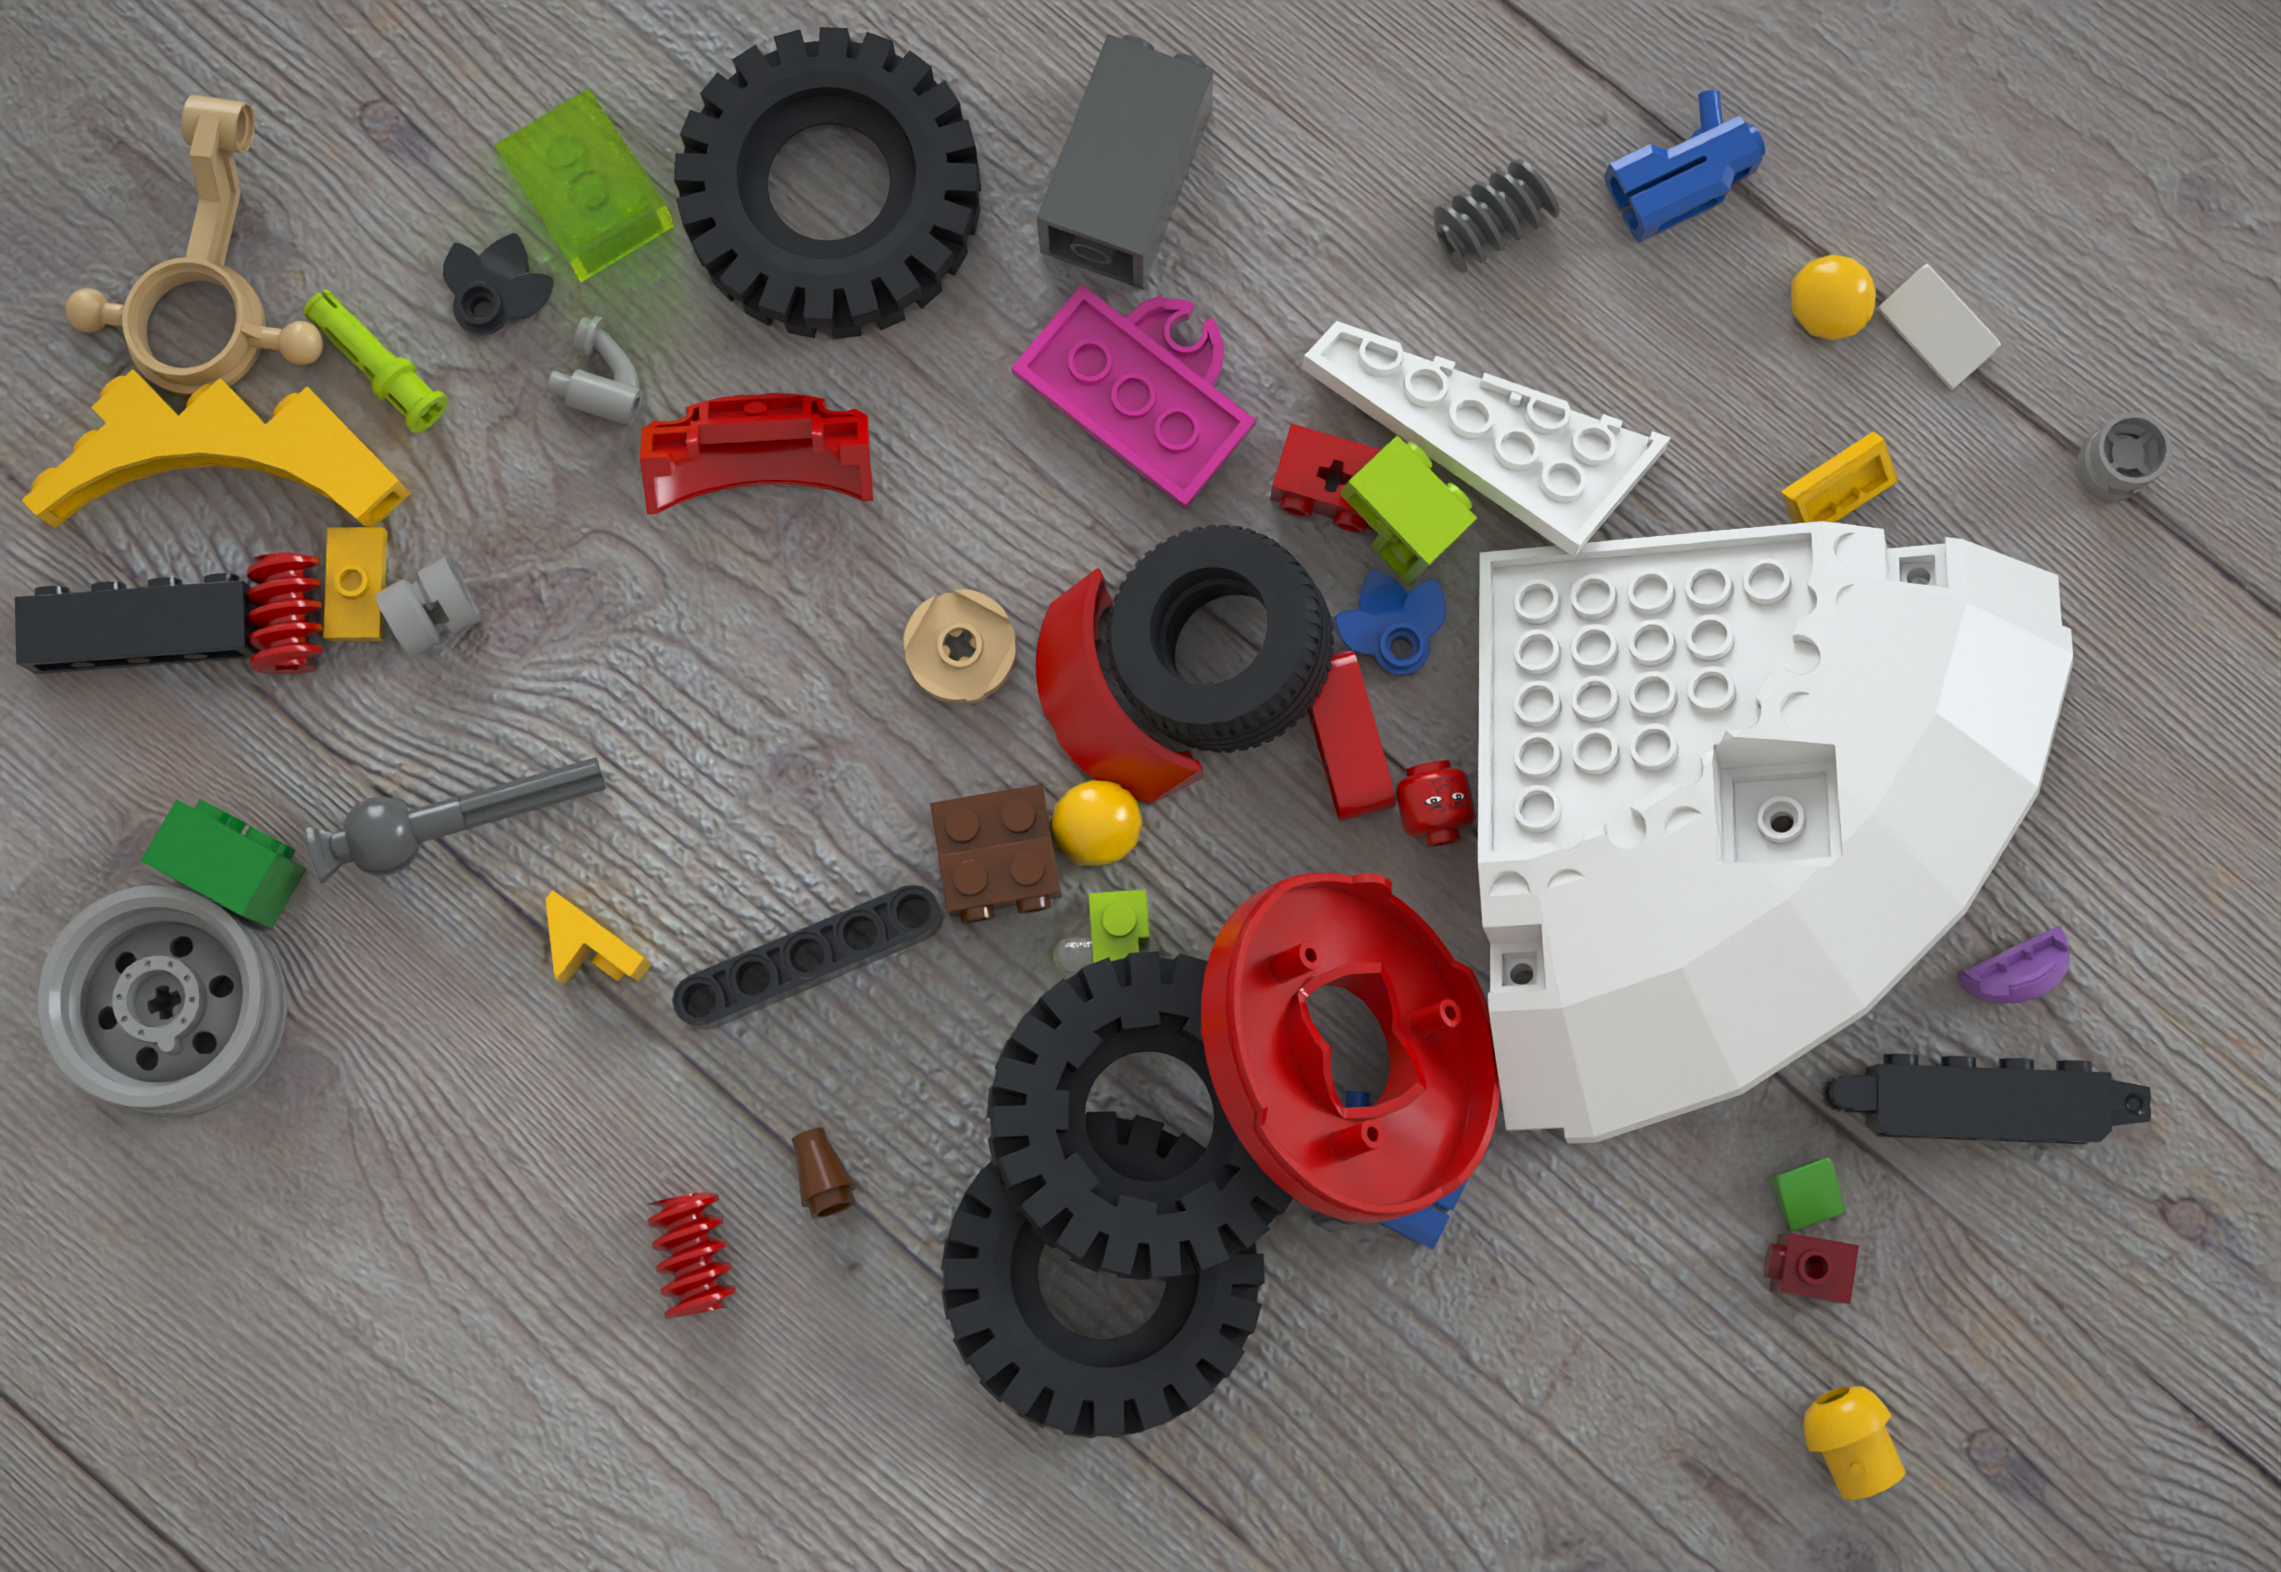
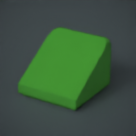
(1808, 1194)

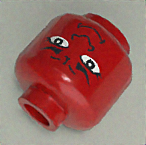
(1435, 802)

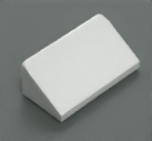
(1939, 326)

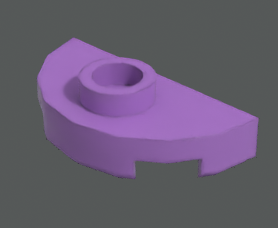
(2021, 971)

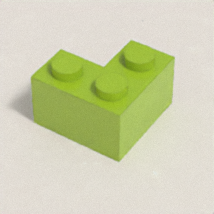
(1408, 508)

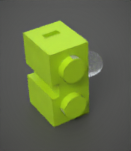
(1117, 929)

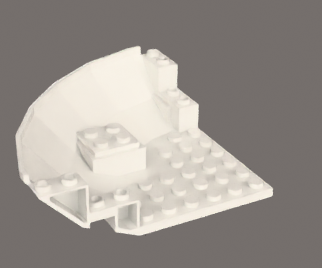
(1651, 731)

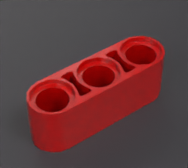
(1350, 742)

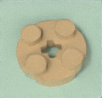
(949, 616)

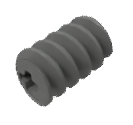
(1491, 211)

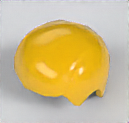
(1833, 297)
(1096, 823)

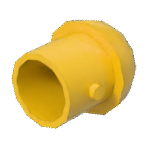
(1853, 1439)

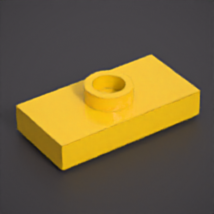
(1842, 482)
(353, 575)

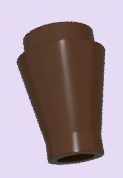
(821, 1175)

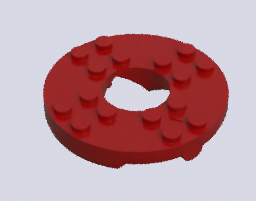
(1277, 1067)

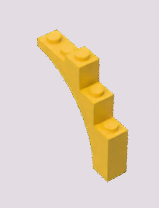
(215, 430)

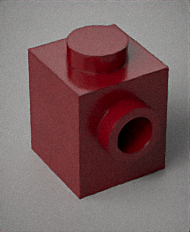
(1811, 1267)

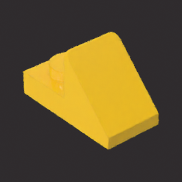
(576, 935)

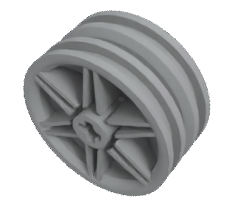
(84, 980)

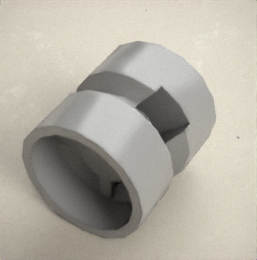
(2124, 457)
(410, 617)

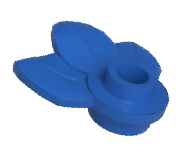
(1391, 615)

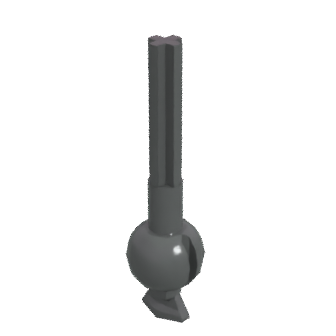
(386, 836)

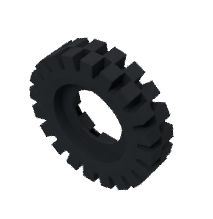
(847, 279)
(1044, 1142)
(1077, 1380)

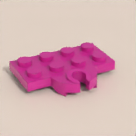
(1139, 388)

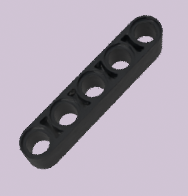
(780, 953)

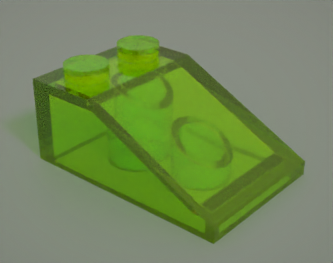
(585, 185)

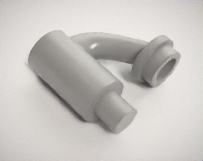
(606, 398)

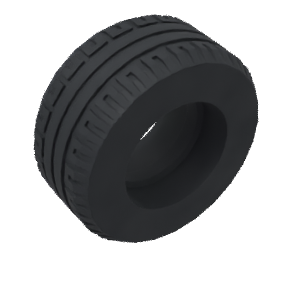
(1175, 584)

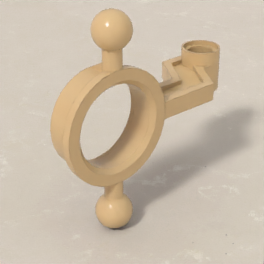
(214, 131)

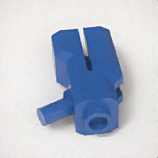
(1687, 178)

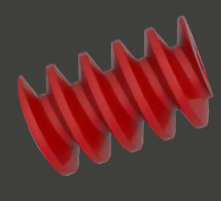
(283, 613)
(691, 1254)

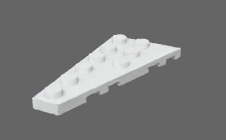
(1501, 438)

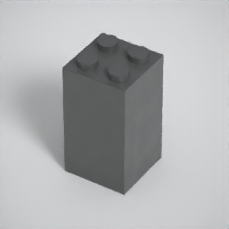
(1125, 160)

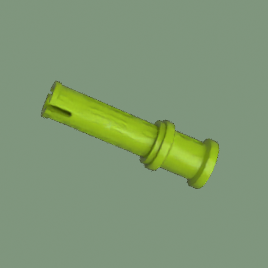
(391, 377)

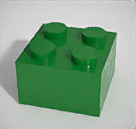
(212, 856)

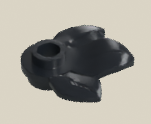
(494, 277)

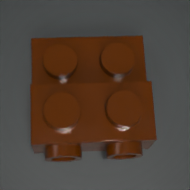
(995, 853)

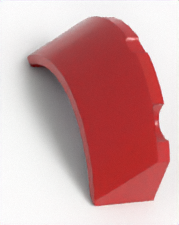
(755, 443)
(1083, 709)

